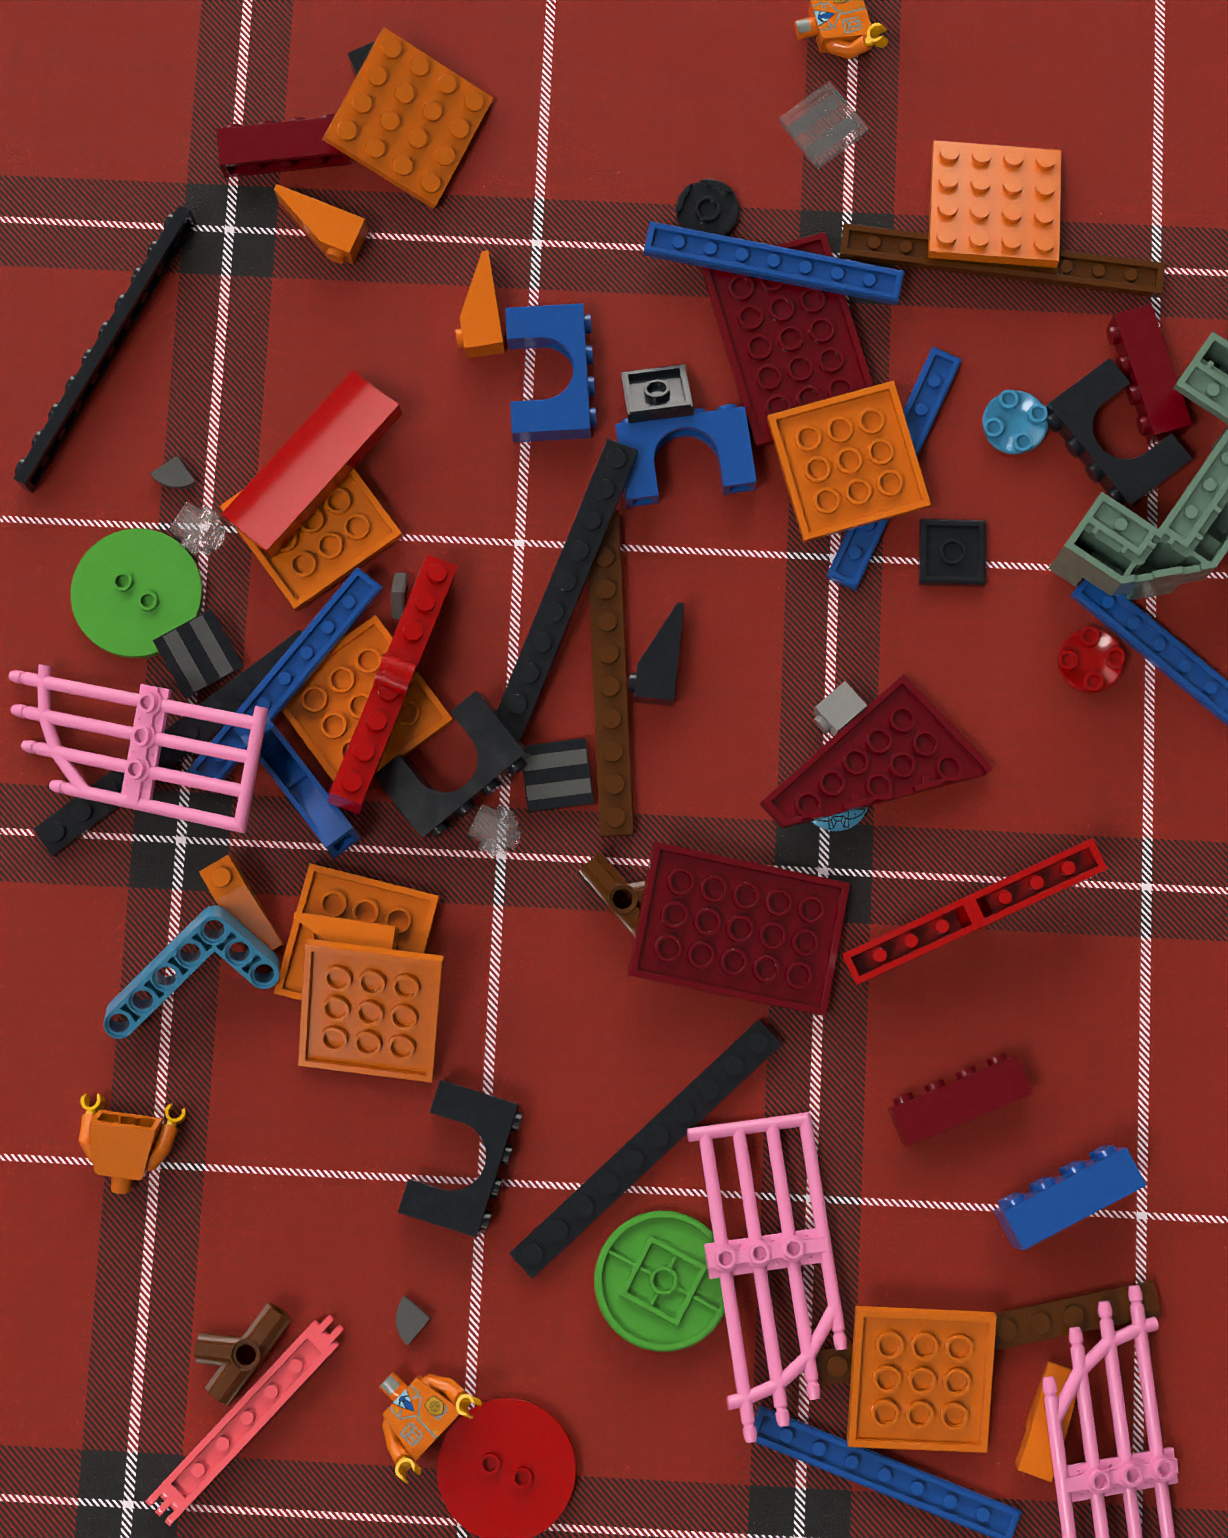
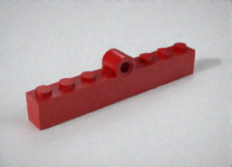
(392, 684)
(975, 911)

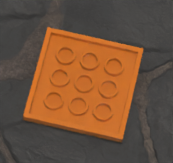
(407, 118)
(995, 204)
(848, 461)
(331, 543)
(336, 694)
(360, 899)
(370, 1010)
(921, 1379)

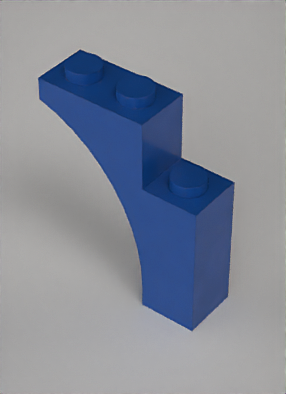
(304, 791)

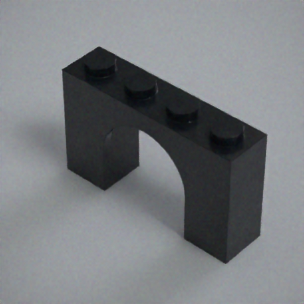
(1123, 479)
(498, 755)
(466, 1208)

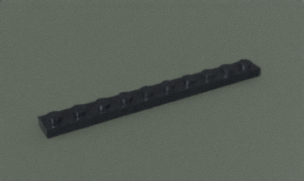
(99, 358)
(566, 585)
(83, 815)
(645, 1149)

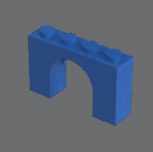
(562, 330)
(720, 429)

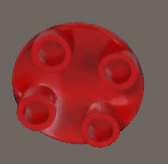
(1091, 660)

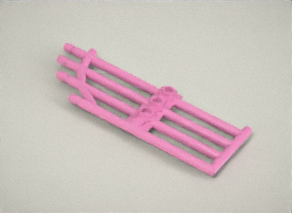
(145, 746)
(770, 1252)
(1126, 1471)

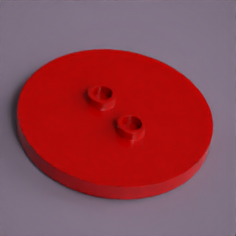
(506, 1469)

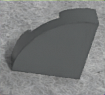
(173, 475)
(398, 589)
(410, 1319)

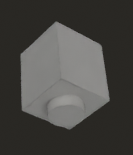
(838, 709)

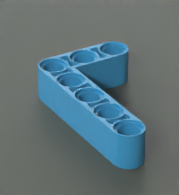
(186, 963)

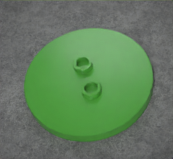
(135, 591)
(657, 1282)

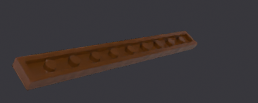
(1073, 269)
(610, 687)
(1025, 1324)

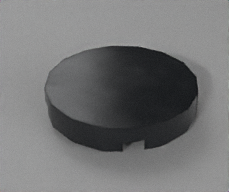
(708, 207)

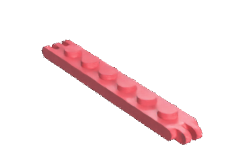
(245, 1419)

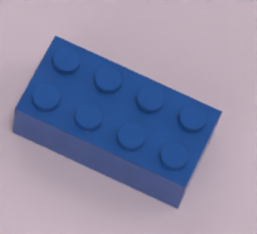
(1069, 1197)

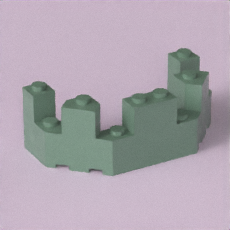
(1131, 555)

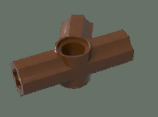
(606, 883)
(227, 1352)

